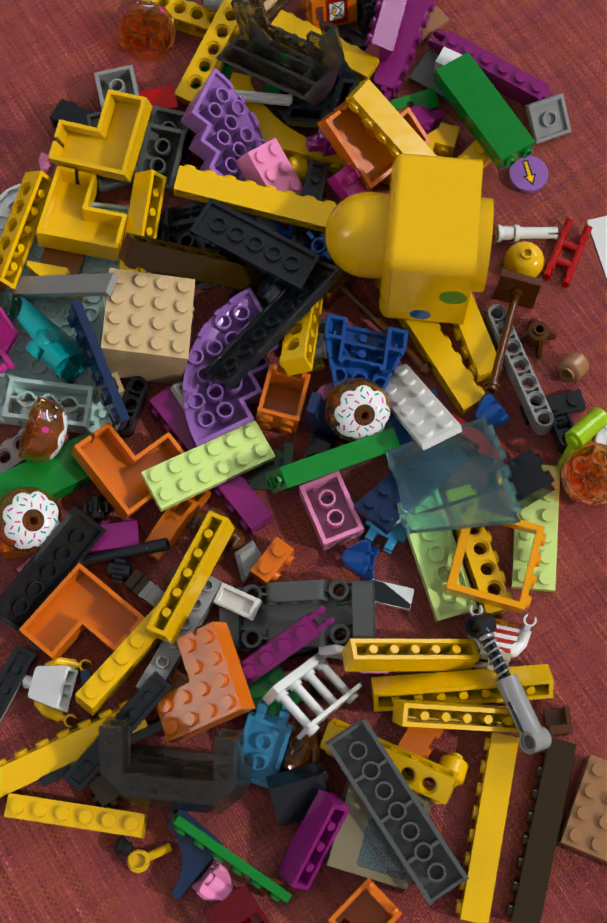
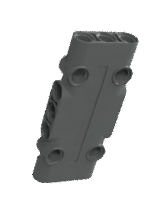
(290, 600)

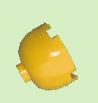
(524, 259)

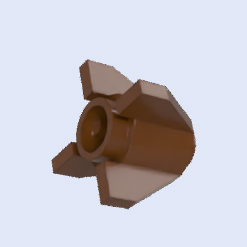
(537, 335)

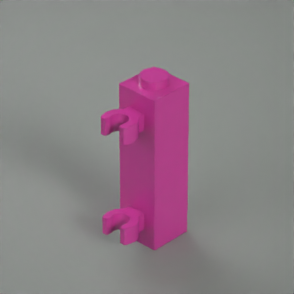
(346, 183)

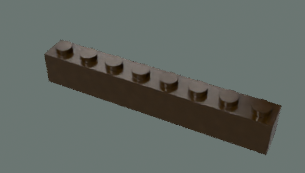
(188, 263)
(542, 833)

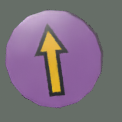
(528, 175)

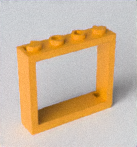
(488, 598)

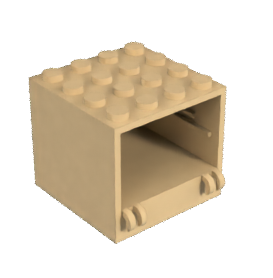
(148, 326)

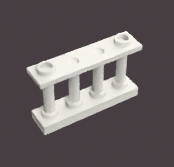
(293, 682)

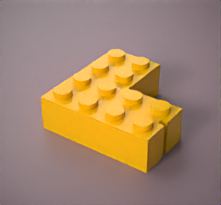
(112, 146)
(72, 222)

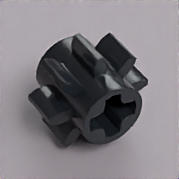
(96, 508)
(119, 570)

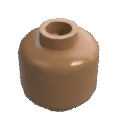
(573, 367)

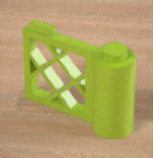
(583, 432)

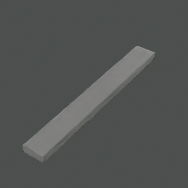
(65, 285)

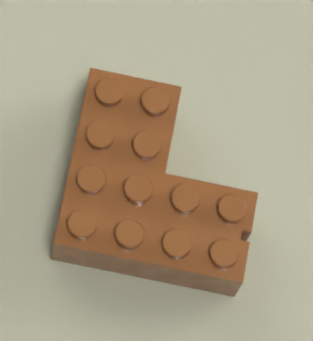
(586, 816)

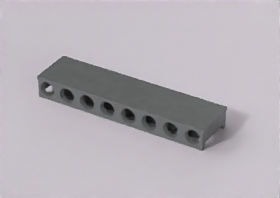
(396, 810)

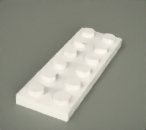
(419, 409)

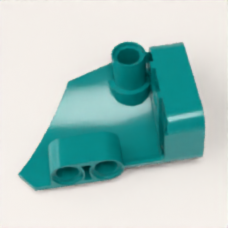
(51, 344)

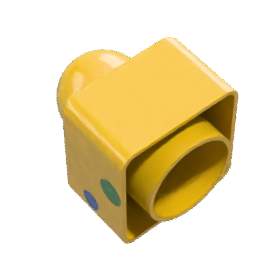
(421, 239)

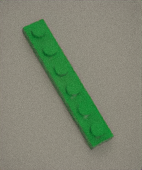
(221, 853)

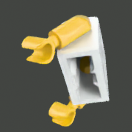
(53, 687)

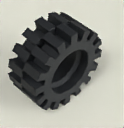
(365, 12)

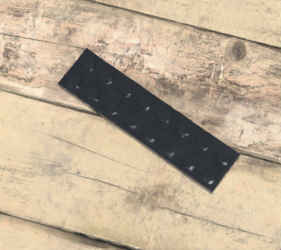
(270, 327)

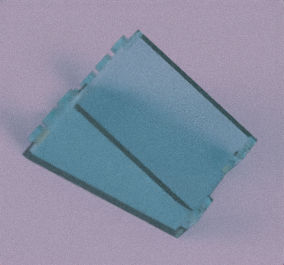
(455, 482)

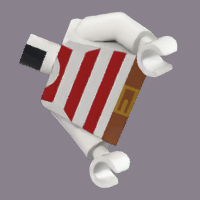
(509, 637)

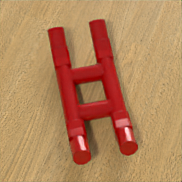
(563, 243)

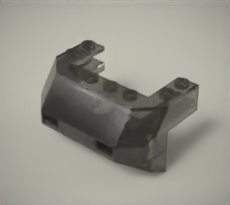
(282, 58)
(175, 776)

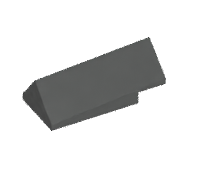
(163, 144)

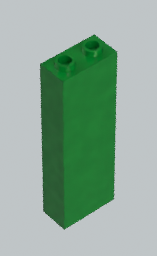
(484, 111)
(331, 461)
(58, 476)

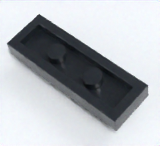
(569, 401)

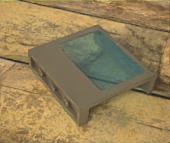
(363, 846)

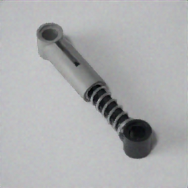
(532, 735)

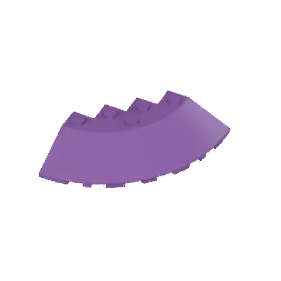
(222, 127)
(207, 405)

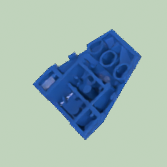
(362, 352)

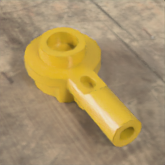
(139, 860)

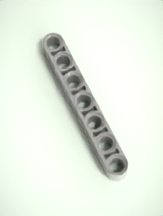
(521, 377)

